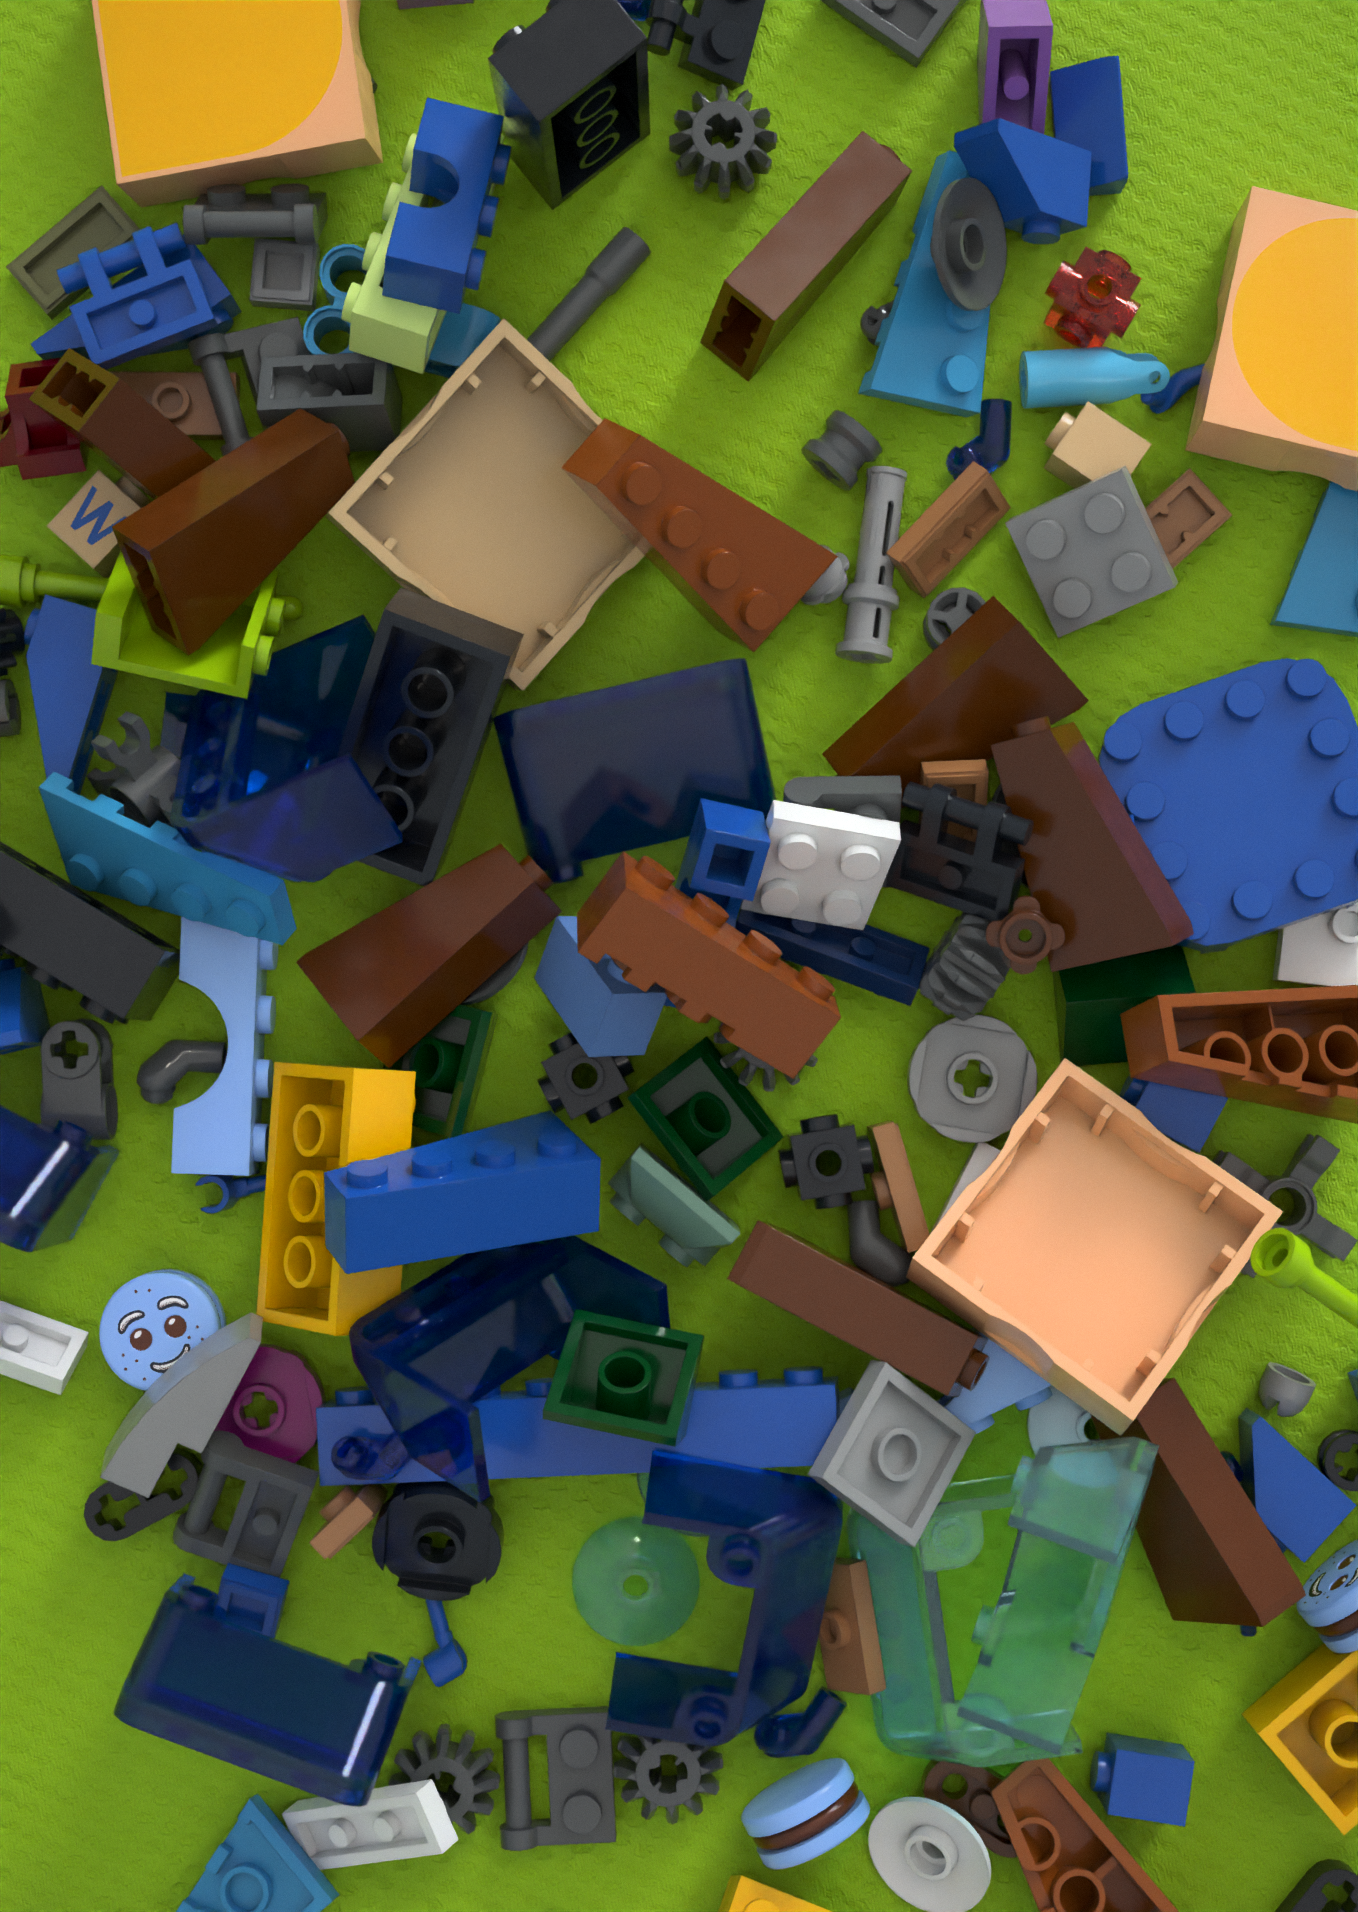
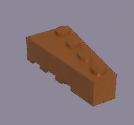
(709, 542)
(706, 964)
(1253, 1046)

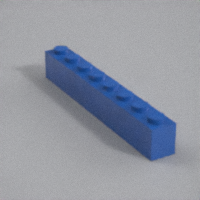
(728, 1422)

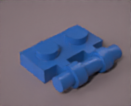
(142, 313)

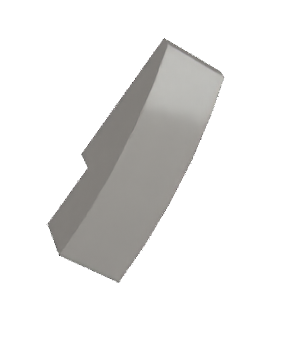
(181, 1406)

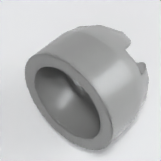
(1286, 1386)

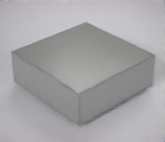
(284, 275)

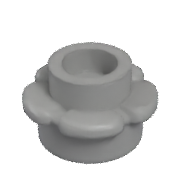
(830, 583)

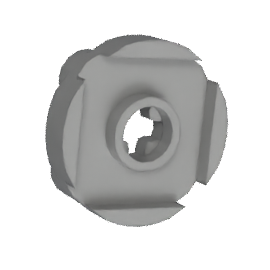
(999, 1055)

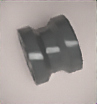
(841, 450)
(952, 608)

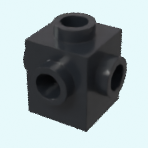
(565, 1094)
(800, 1168)

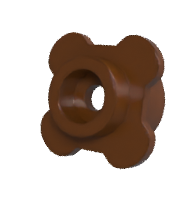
(1025, 954)

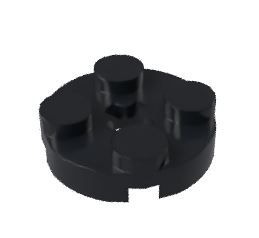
(430, 1570)

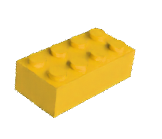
(319, 1124)
(1314, 1730)

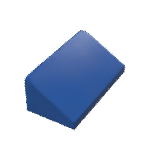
(1091, 116)

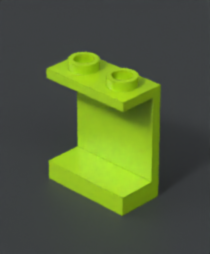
(220, 665)

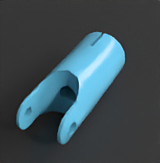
(1087, 375)

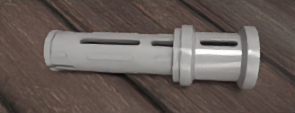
(871, 595)

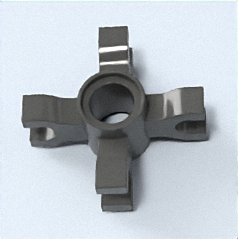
(142, 776)
(1300, 1176)

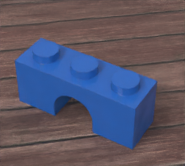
(434, 248)
(724, 856)

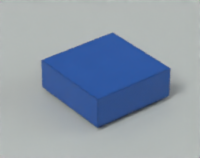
(253, 1599)

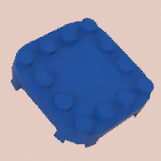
(1245, 797)

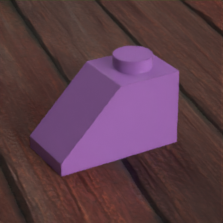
(1014, 61)

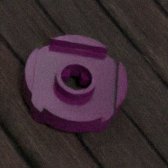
(297, 1392)

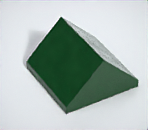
(1097, 993)
(449, 1070)
(705, 1118)
(625, 1378)

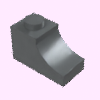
(338, 388)

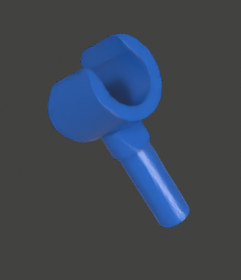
(232, 1189)
(449, 1659)

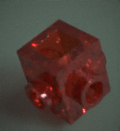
(1077, 314)

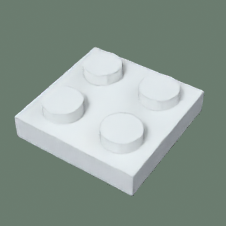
(824, 865)

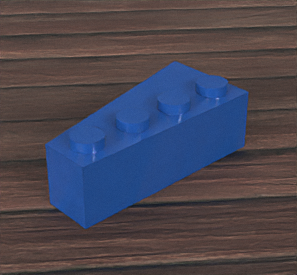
(463, 1195)

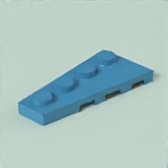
(928, 345)
(1325, 573)
(159, 869)
(260, 1870)

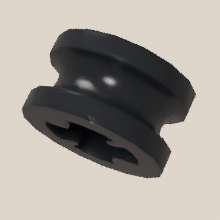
(1342, 1441)

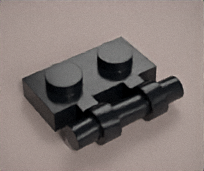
(715, 36)
(953, 869)

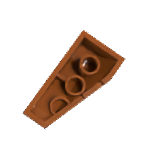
(1067, 1849)

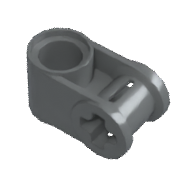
(80, 1086)

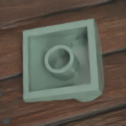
(656, 1192)

